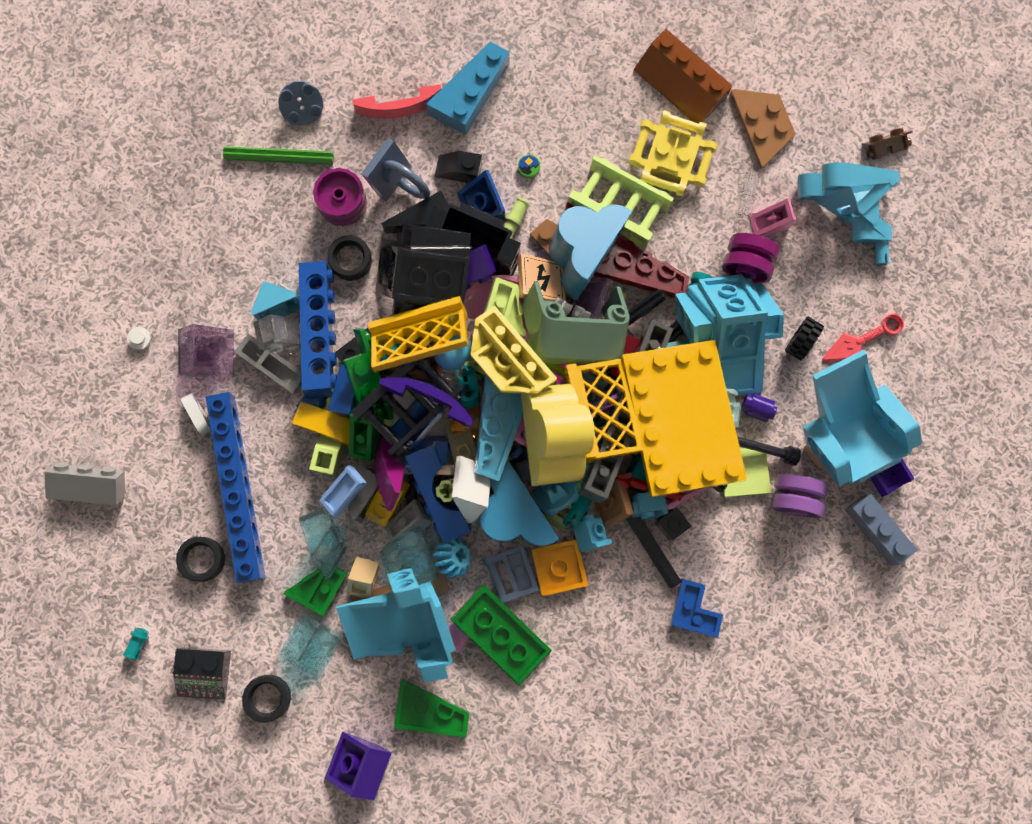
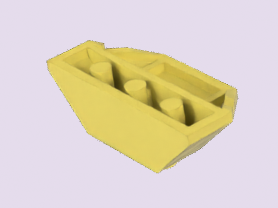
(506, 356)

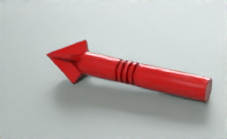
(627, 480)

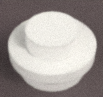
(139, 338)

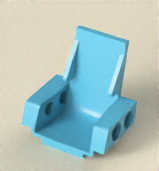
(738, 319)
(858, 424)
(401, 619)

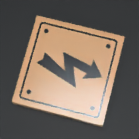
(541, 270)

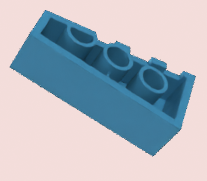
(469, 89)

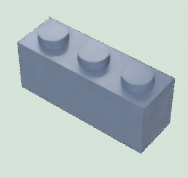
(881, 530)

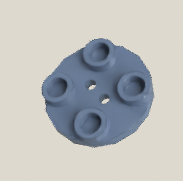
(310, 99)

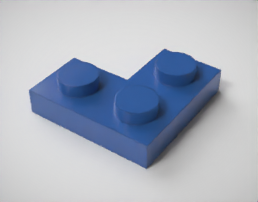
(688, 613)

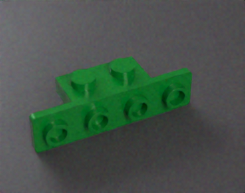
(360, 373)

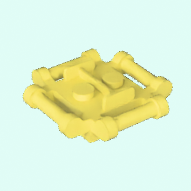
(673, 153)

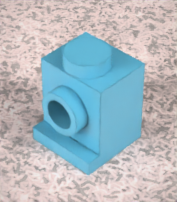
(648, 507)
(591, 533)

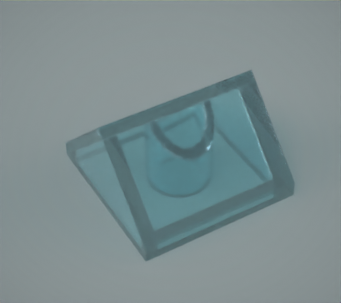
(311, 645)

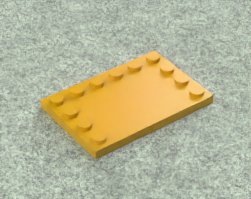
(683, 418)

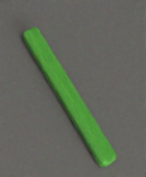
(278, 155)

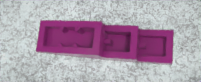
(388, 473)

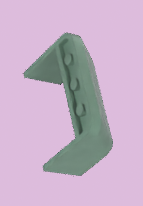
(571, 339)

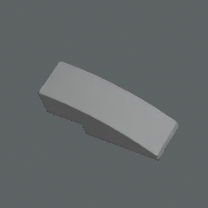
(269, 364)

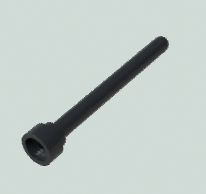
(790, 454)

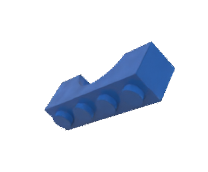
(424, 464)

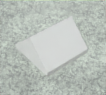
(470, 489)

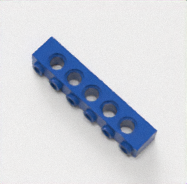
(312, 275)

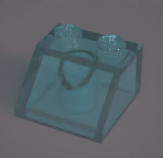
(324, 539)

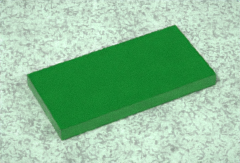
(500, 634)

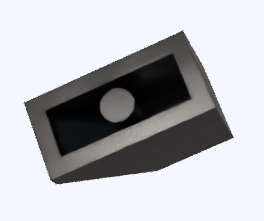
(459, 166)

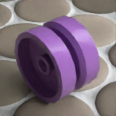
(799, 496)

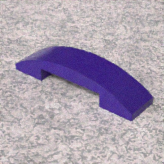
(400, 385)

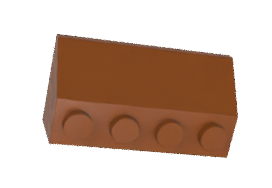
(682, 77)

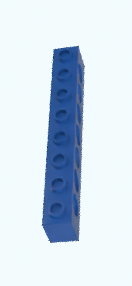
(235, 488)

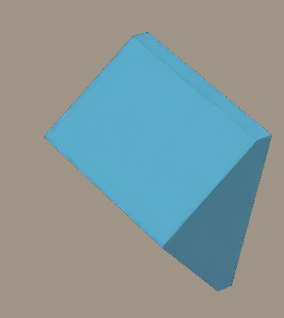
(274, 301)

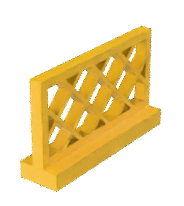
(415, 324)
(574, 377)

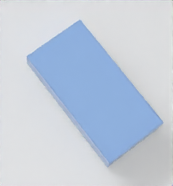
(342, 491)

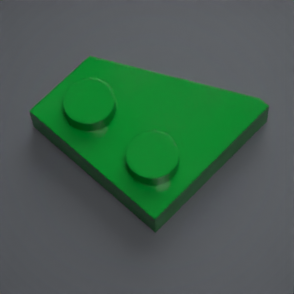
(317, 591)

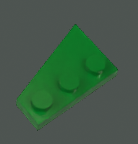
(428, 713)

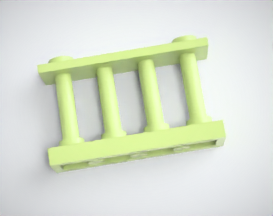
(602, 168)

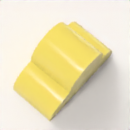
(557, 434)

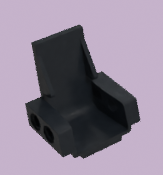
(484, 231)
(423, 267)

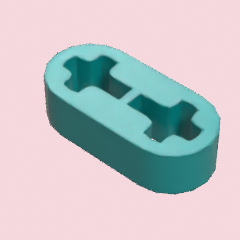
(471, 385)

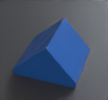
(483, 196)

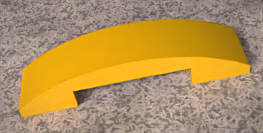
(322, 422)

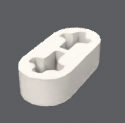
(196, 414)

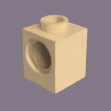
(362, 577)

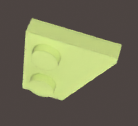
(505, 298)

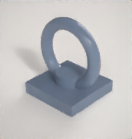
(388, 170)

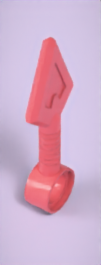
(849, 345)

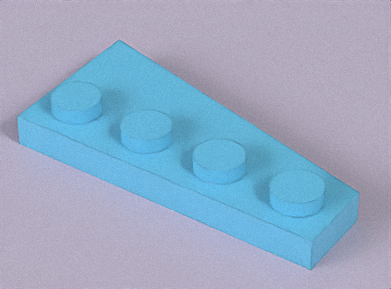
(498, 427)

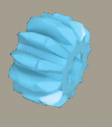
(453, 557)

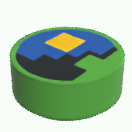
(528, 166)

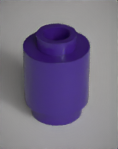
(759, 407)

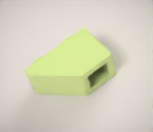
(327, 456)

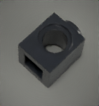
(673, 524)

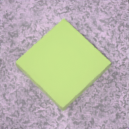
(756, 473)

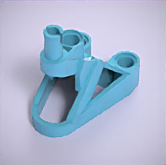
(854, 196)

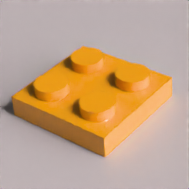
(559, 567)

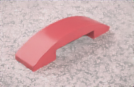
(395, 109)

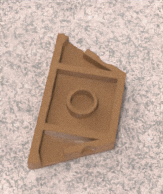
(764, 122)

